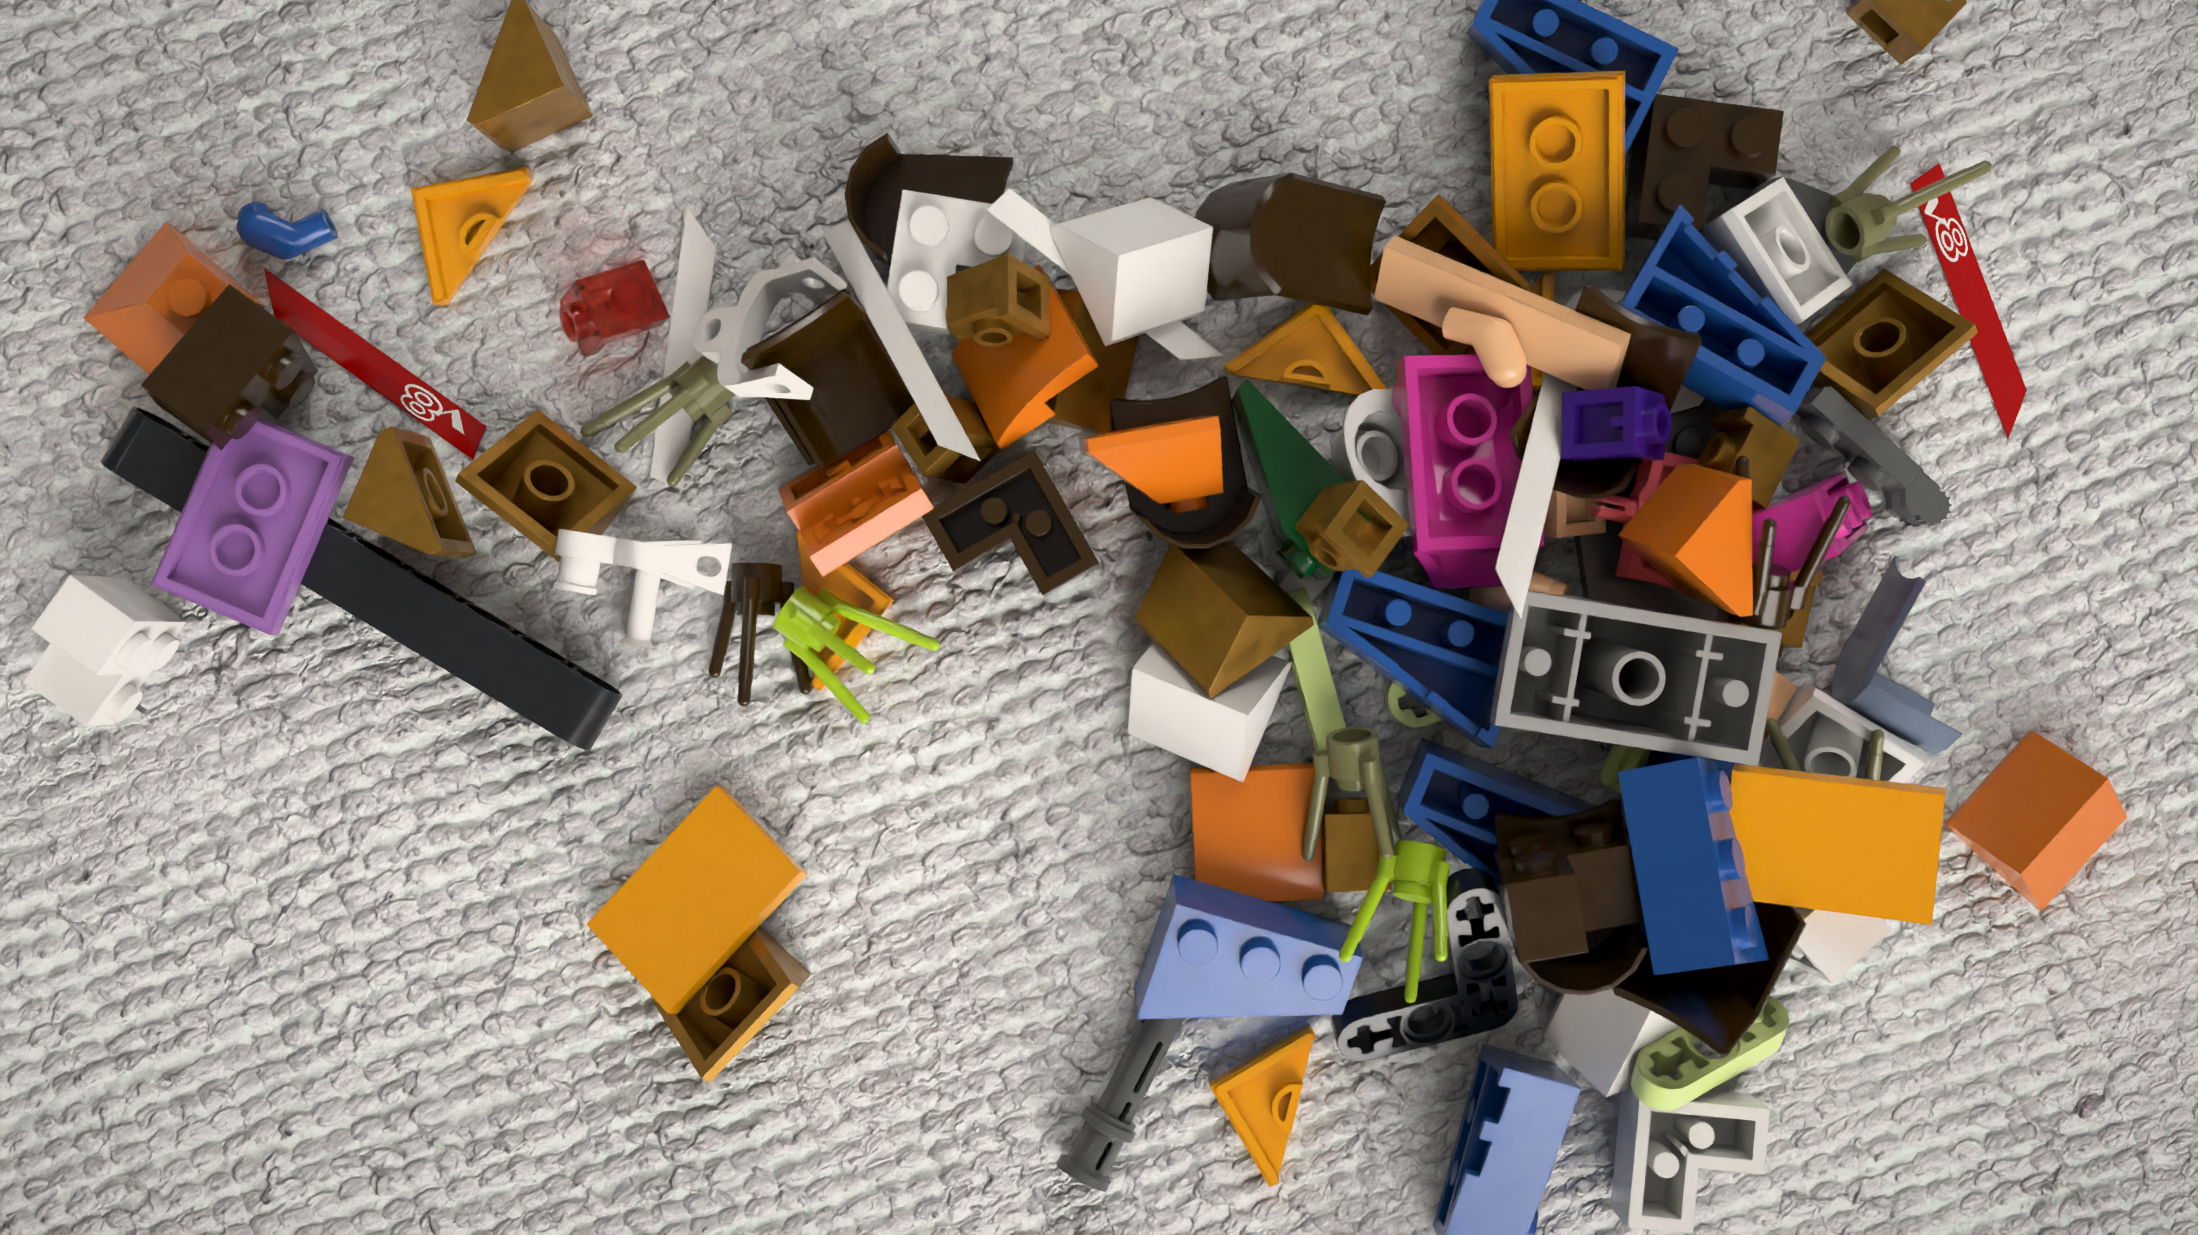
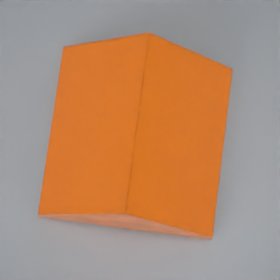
(1699, 536)
(2038, 817)

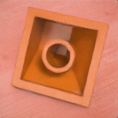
(160, 297)
(1165, 461)

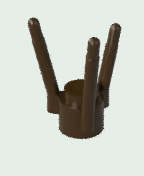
(1771, 585)
(753, 593)

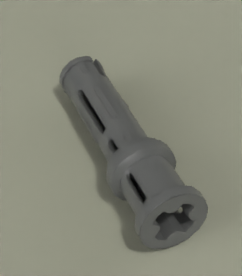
(1110, 1120)

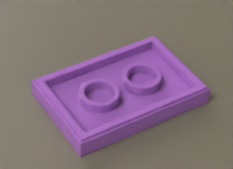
(253, 525)

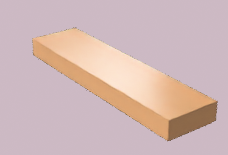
(1549, 333)

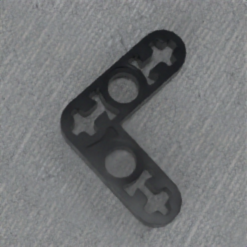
(1455, 994)

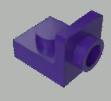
(1614, 424)

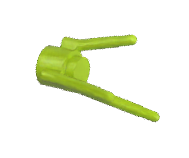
(810, 622)
(1418, 877)

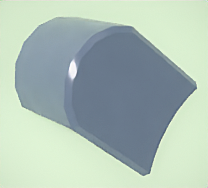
(1875, 696)

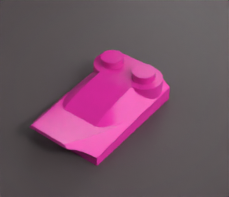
(1458, 464)

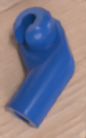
(279, 237)

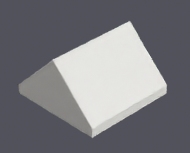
(1779, 251)
(1137, 266)
(1181, 718)
(1837, 740)
(1603, 1036)

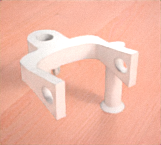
(730, 330)
(653, 561)

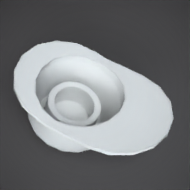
(1372, 449)

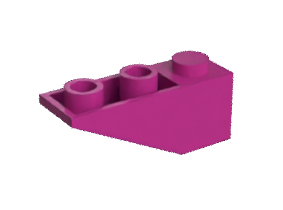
(1803, 516)

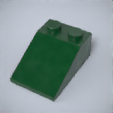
(1286, 474)

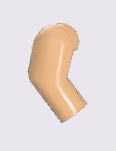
(1493, 342)

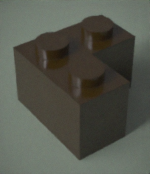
(1692, 145)
(230, 367)
(1015, 508)
(1566, 889)

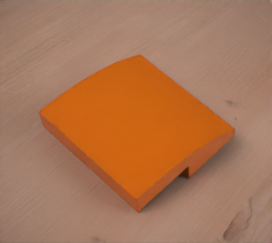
(1019, 378)
(854, 502)
(1254, 832)

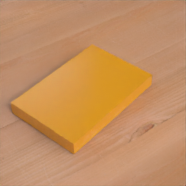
(1558, 170)
(1839, 842)
(696, 899)

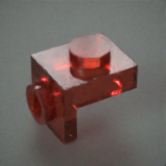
(611, 307)

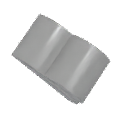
(1636, 677)

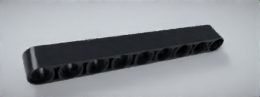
(396, 599)

